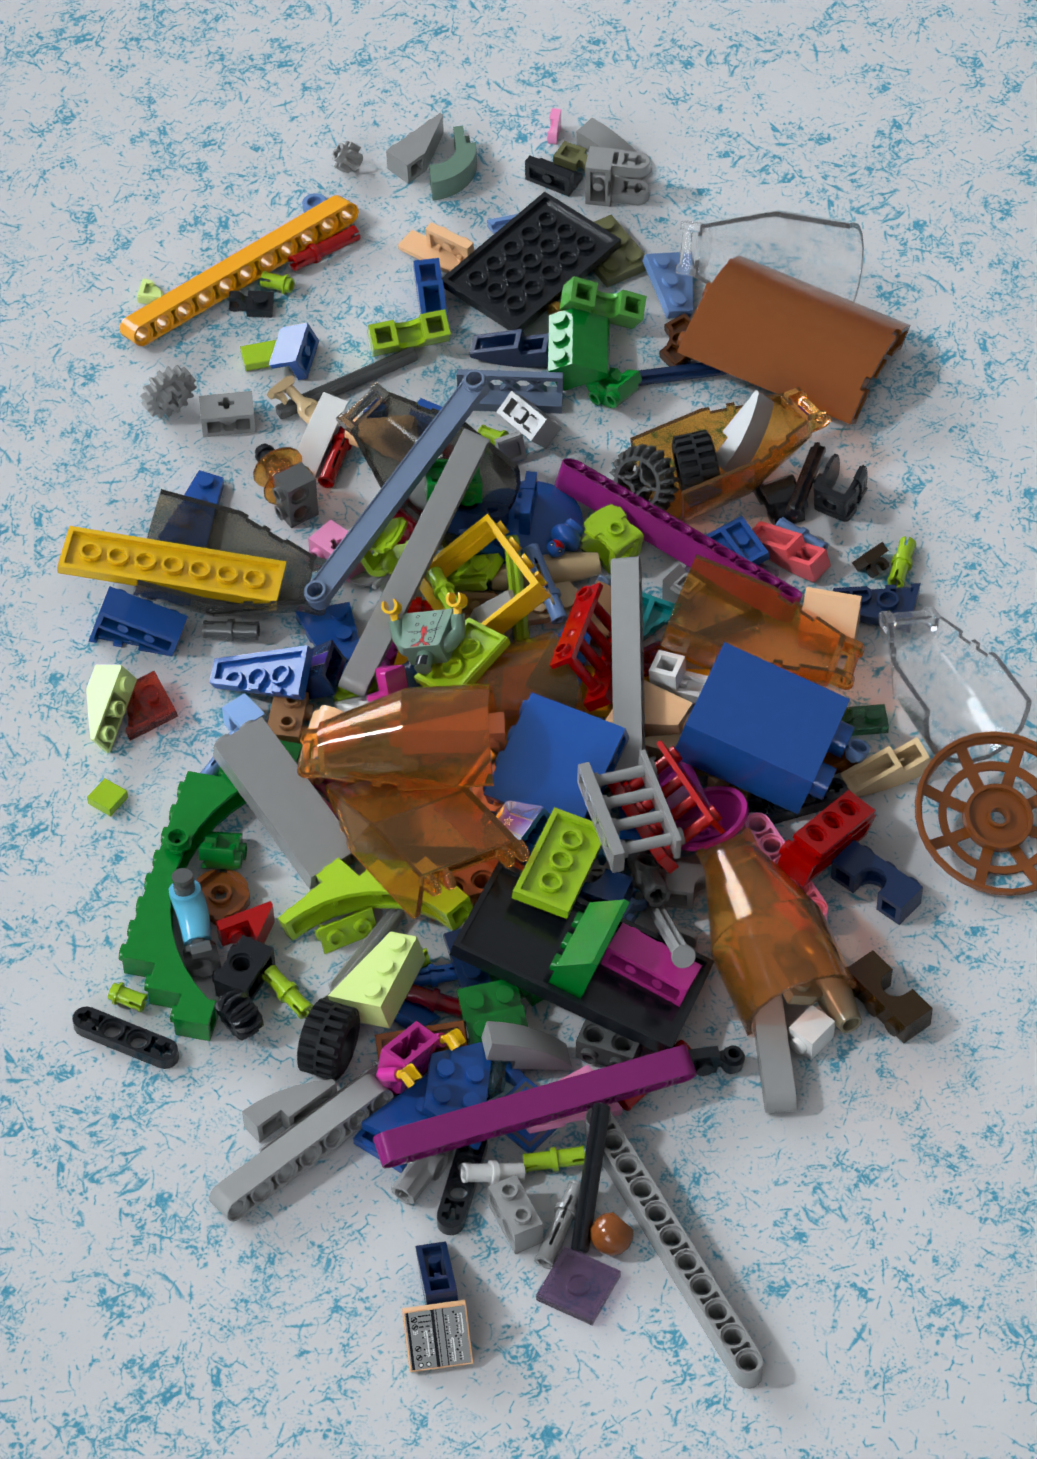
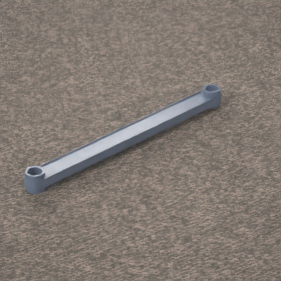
(396, 490)

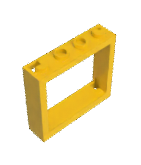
(470, 544)

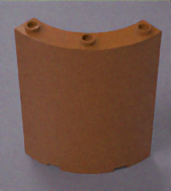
(791, 337)

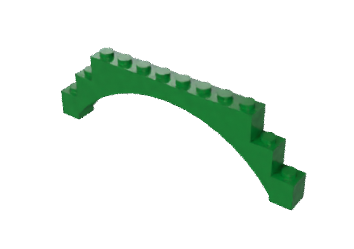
(150, 944)

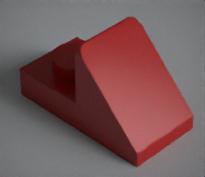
(250, 923)

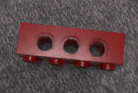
(825, 837)

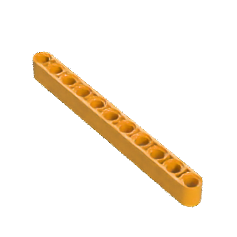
(237, 270)

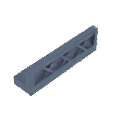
(544, 397)

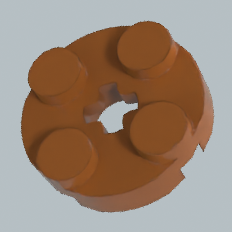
(227, 882)

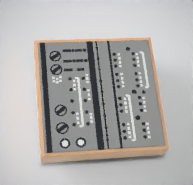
(437, 1335)

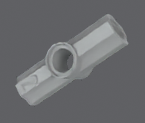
(418, 1175)

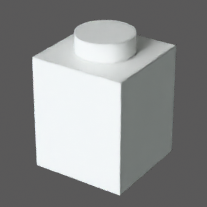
(811, 1032)

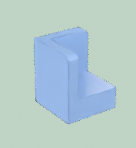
(240, 711)

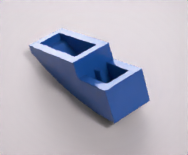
(429, 285)

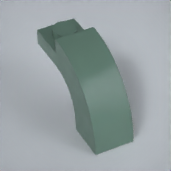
(456, 172)

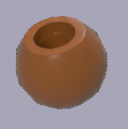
(611, 1234)

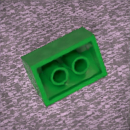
(579, 346)
(586, 945)

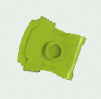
(611, 536)
(386, 549)

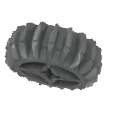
(651, 475)

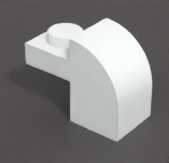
(670, 674)

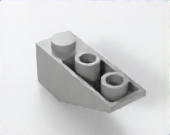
(414, 152)

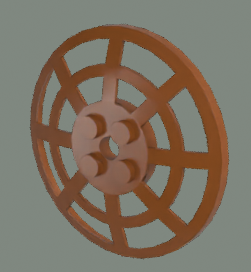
(978, 810)

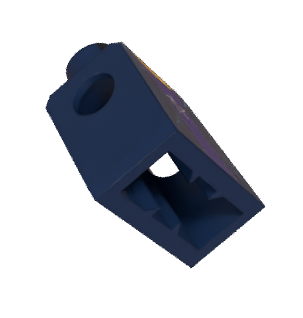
(325, 670)

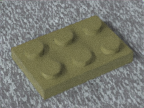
(625, 261)

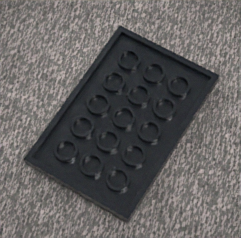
(529, 261)

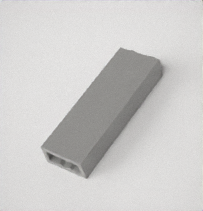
(282, 799)

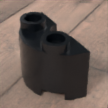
(776, 496)

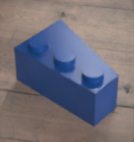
(138, 623)

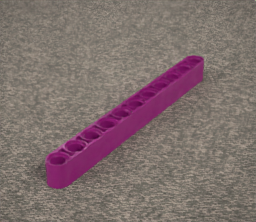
(657, 525)
(533, 1106)

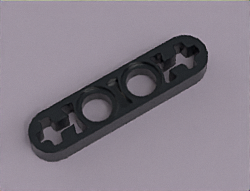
(775, 816)
(123, 1041)
(454, 1181)

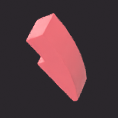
(791, 552)

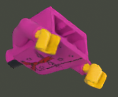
(408, 1055)

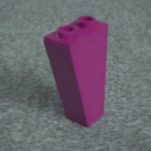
(681, 794)

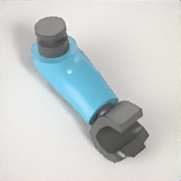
(194, 922)

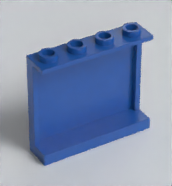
(545, 756)

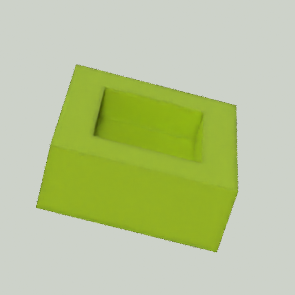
(107, 797)

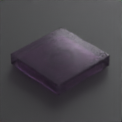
(578, 1285)

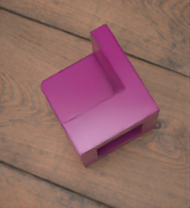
(389, 680)

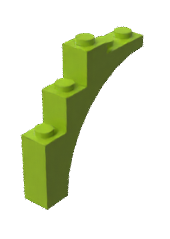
(346, 892)

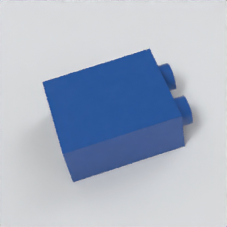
(765, 729)

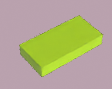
(257, 355)

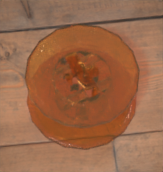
(272, 464)

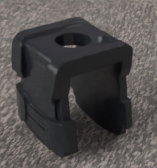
(845, 504)

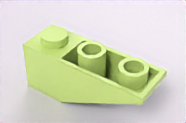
(107, 702)

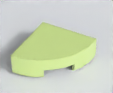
(148, 292)

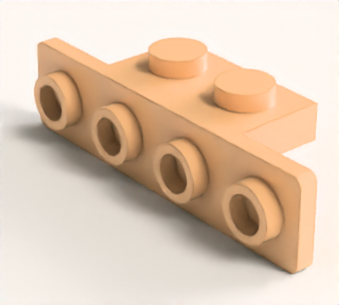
(439, 244)

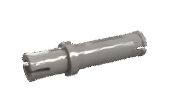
(560, 1223)

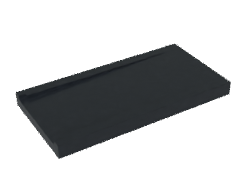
(521, 942)

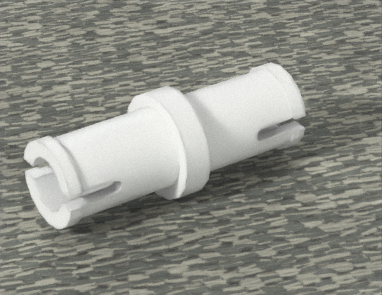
(491, 1172)

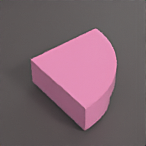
(553, 133)

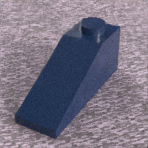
(436, 1273)

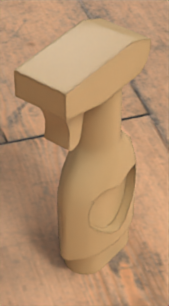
(305, 405)

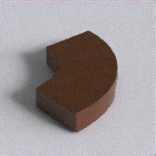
(673, 329)

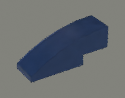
(511, 349)

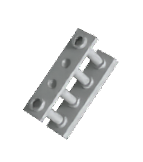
(608, 828)

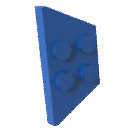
(456, 1080)

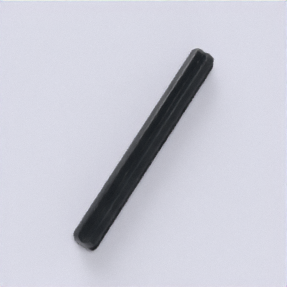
(805, 480)
(590, 1177)

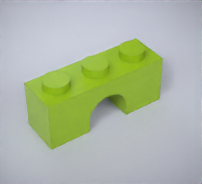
(423, 331)

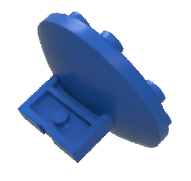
(537, 511)

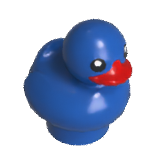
(565, 538)

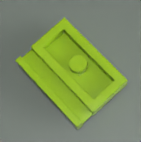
(476, 572)

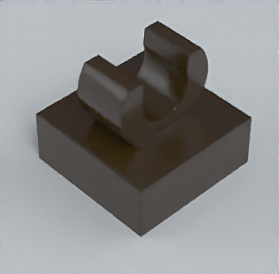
(871, 558)

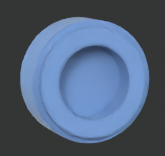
(312, 200)

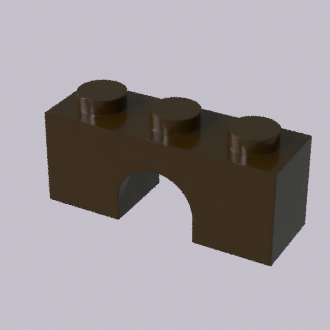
(901, 1015)

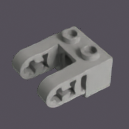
(602, 184)

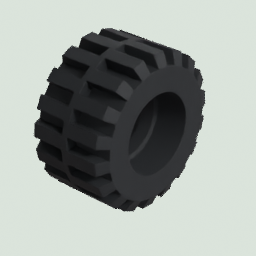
(694, 458)
(328, 1039)

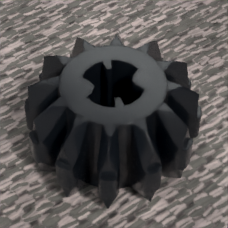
(239, 1014)

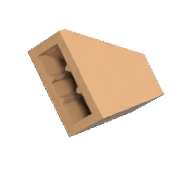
(663, 711)

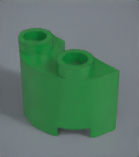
(615, 388)
(222, 851)

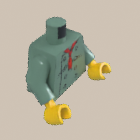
(428, 635)

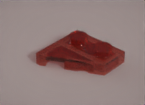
(148, 706)

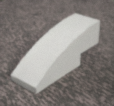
(320, 431)

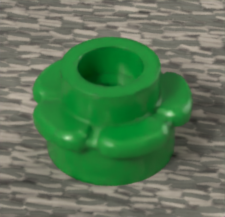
(177, 834)

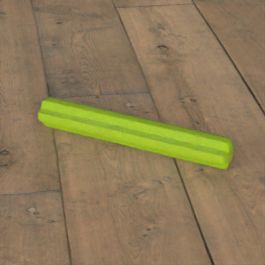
(516, 584)

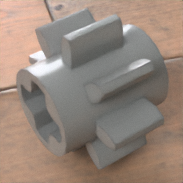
(347, 157)

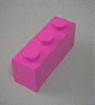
(649, 964)

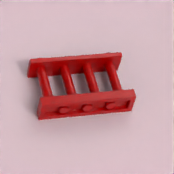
(572, 640)
(711, 815)

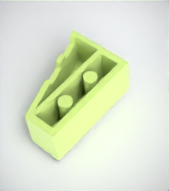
(382, 979)

